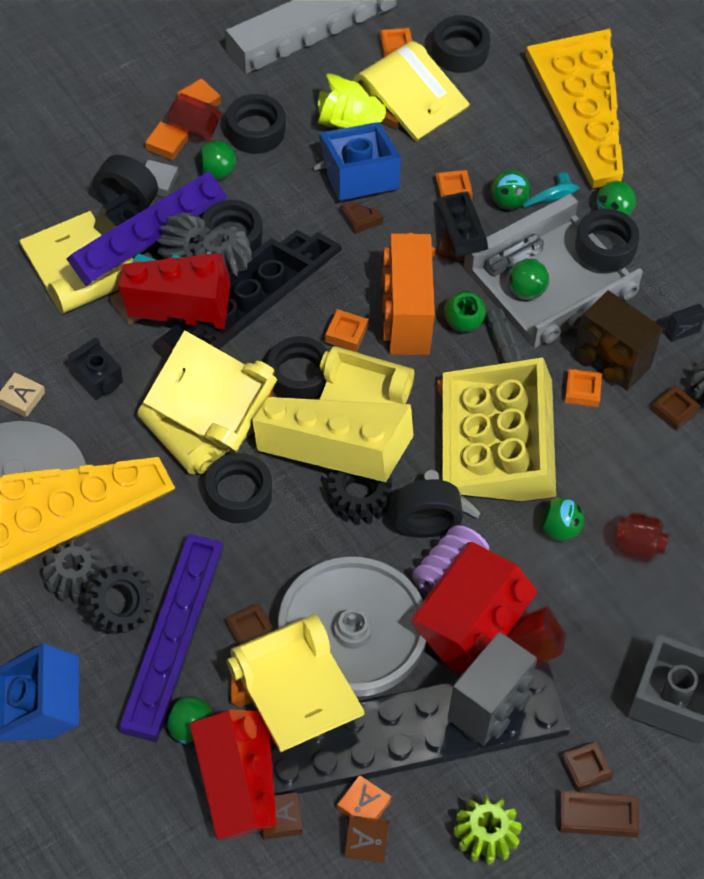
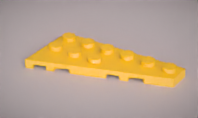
(582, 92)
(61, 505)

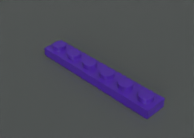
(143, 229)
(171, 638)

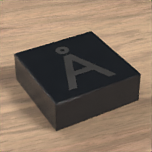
(685, 322)

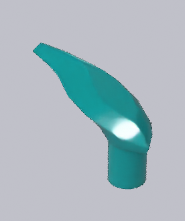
(554, 193)

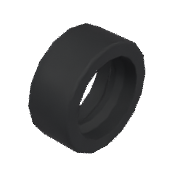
(463, 27)
(261, 106)
(132, 173)
(239, 212)
(607, 259)
(297, 348)
(238, 465)
(413, 503)

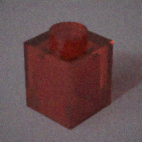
(194, 117)
(539, 635)

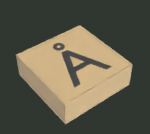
(21, 394)

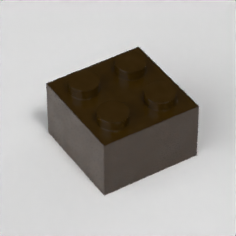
(617, 340)

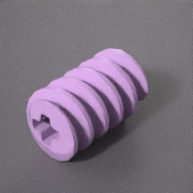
(441, 557)

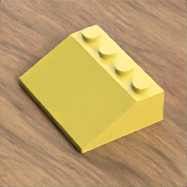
(500, 431)

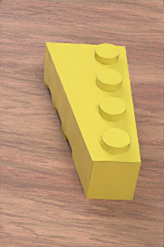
(336, 434)

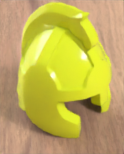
(348, 105)

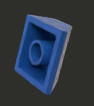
(360, 160)
(39, 694)

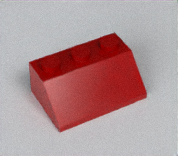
(472, 605)

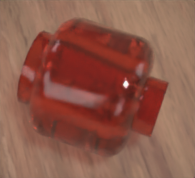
(641, 537)

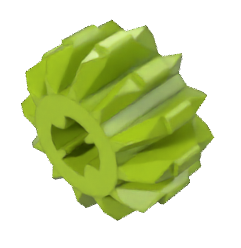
(475, 835)

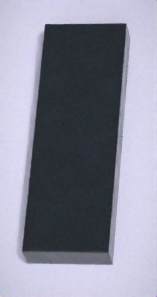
(462, 223)

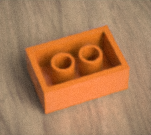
(408, 294)

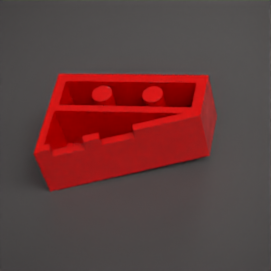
(177, 288)
(236, 772)

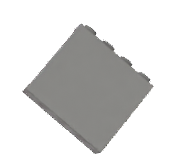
(571, 282)

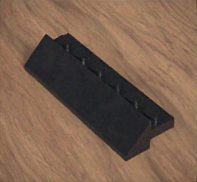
(269, 277)

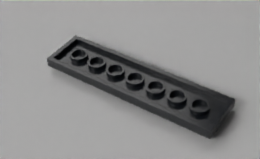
(408, 734)

